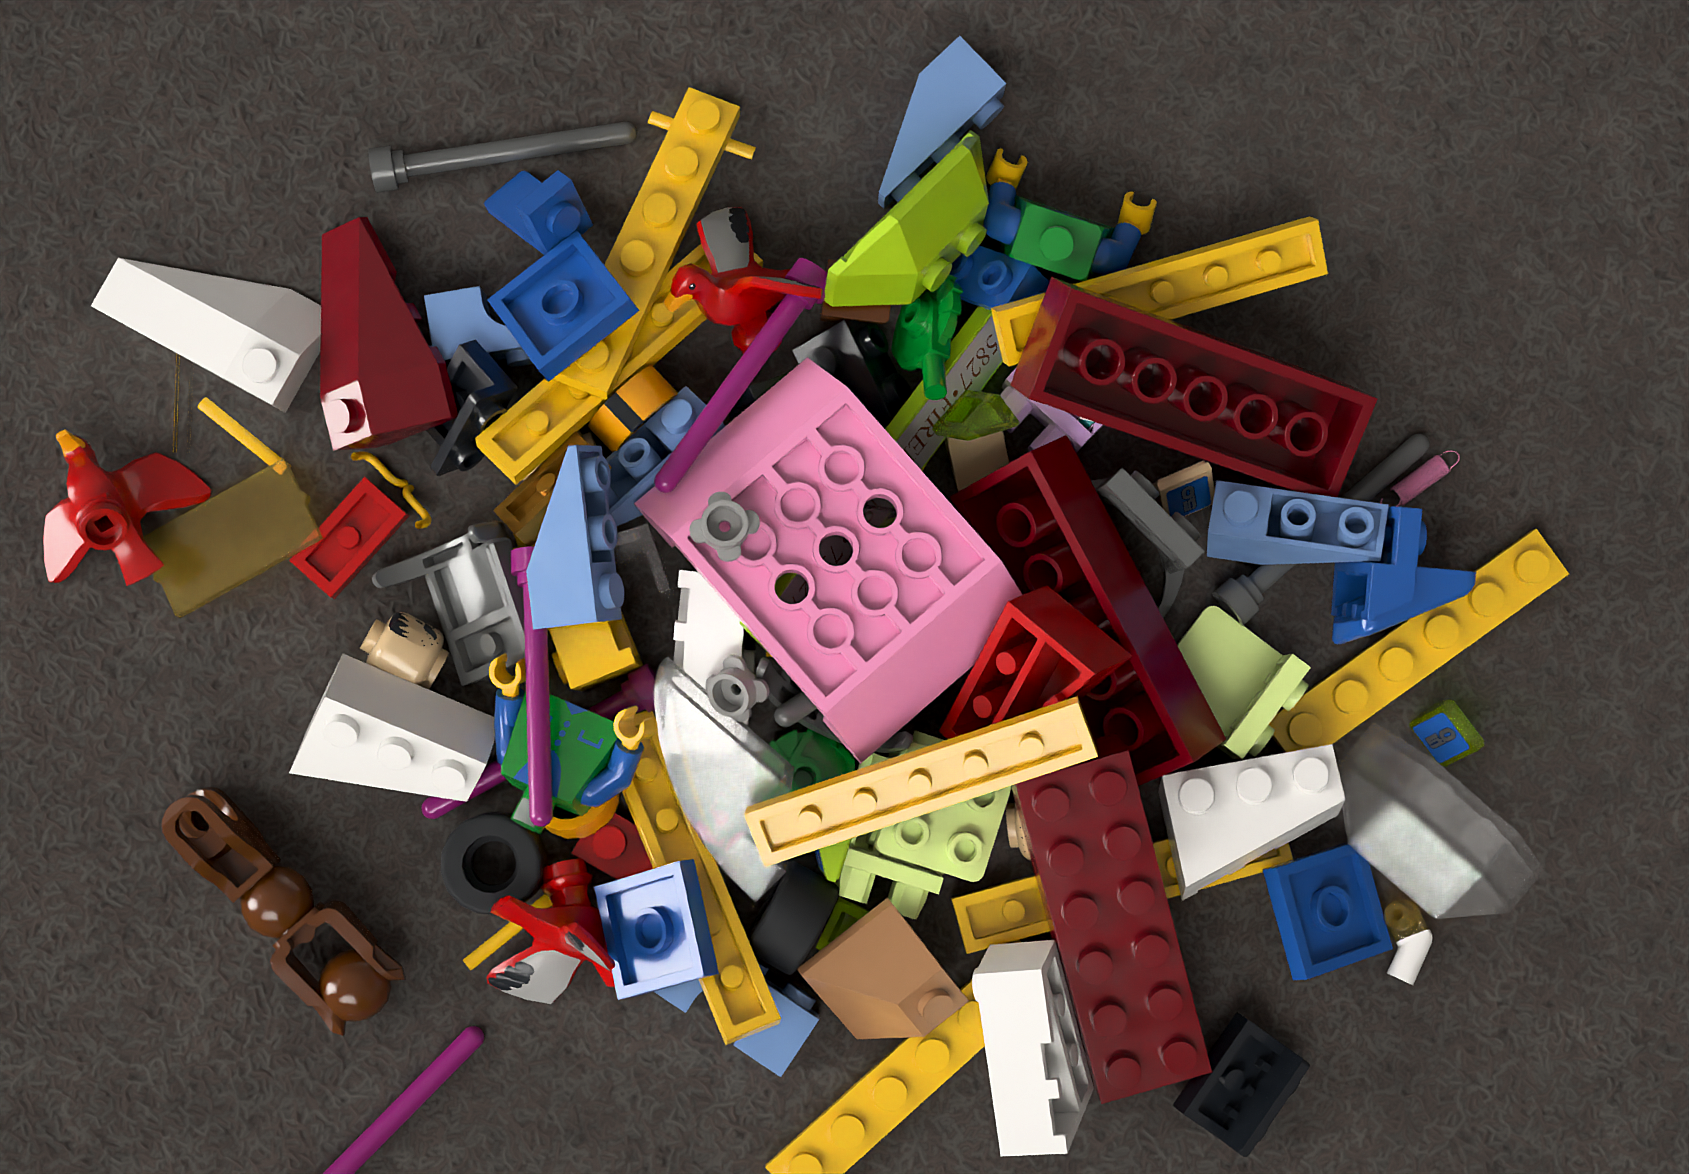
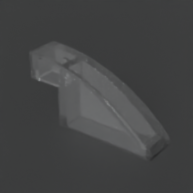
(717, 773)

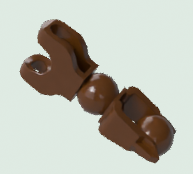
(282, 907)

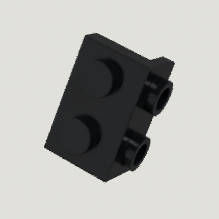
(859, 359)
(480, 397)
(1246, 1085)

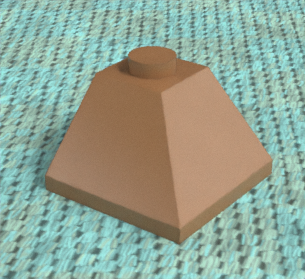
(883, 978)

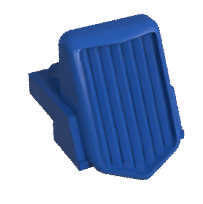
(1392, 590)

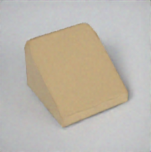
(976, 457)

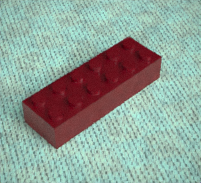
(1191, 391)
(1056, 533)
(1112, 923)

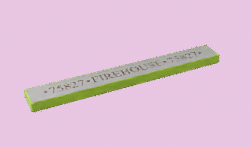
(971, 364)

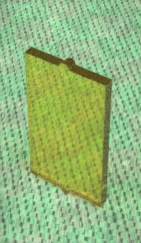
(233, 538)

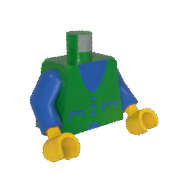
(1056, 237)
(588, 752)

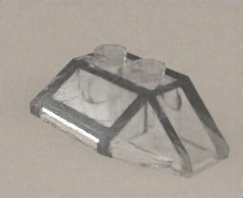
(1431, 831)

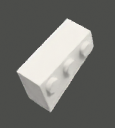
(706, 631)
(394, 735)
(1244, 809)
(1031, 1048)

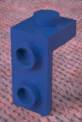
(538, 210)
(995, 278)

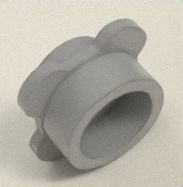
(722, 509)
(725, 696)

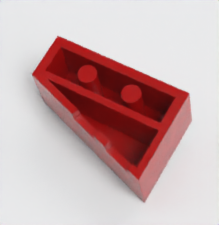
(1031, 660)

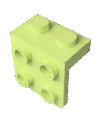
(1241, 679)
(949, 839)

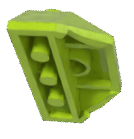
(918, 236)

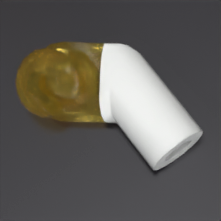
(1411, 937)

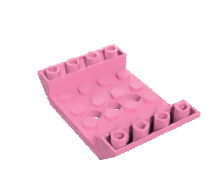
(890, 622)

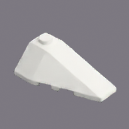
(232, 327)

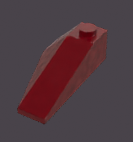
(374, 361)

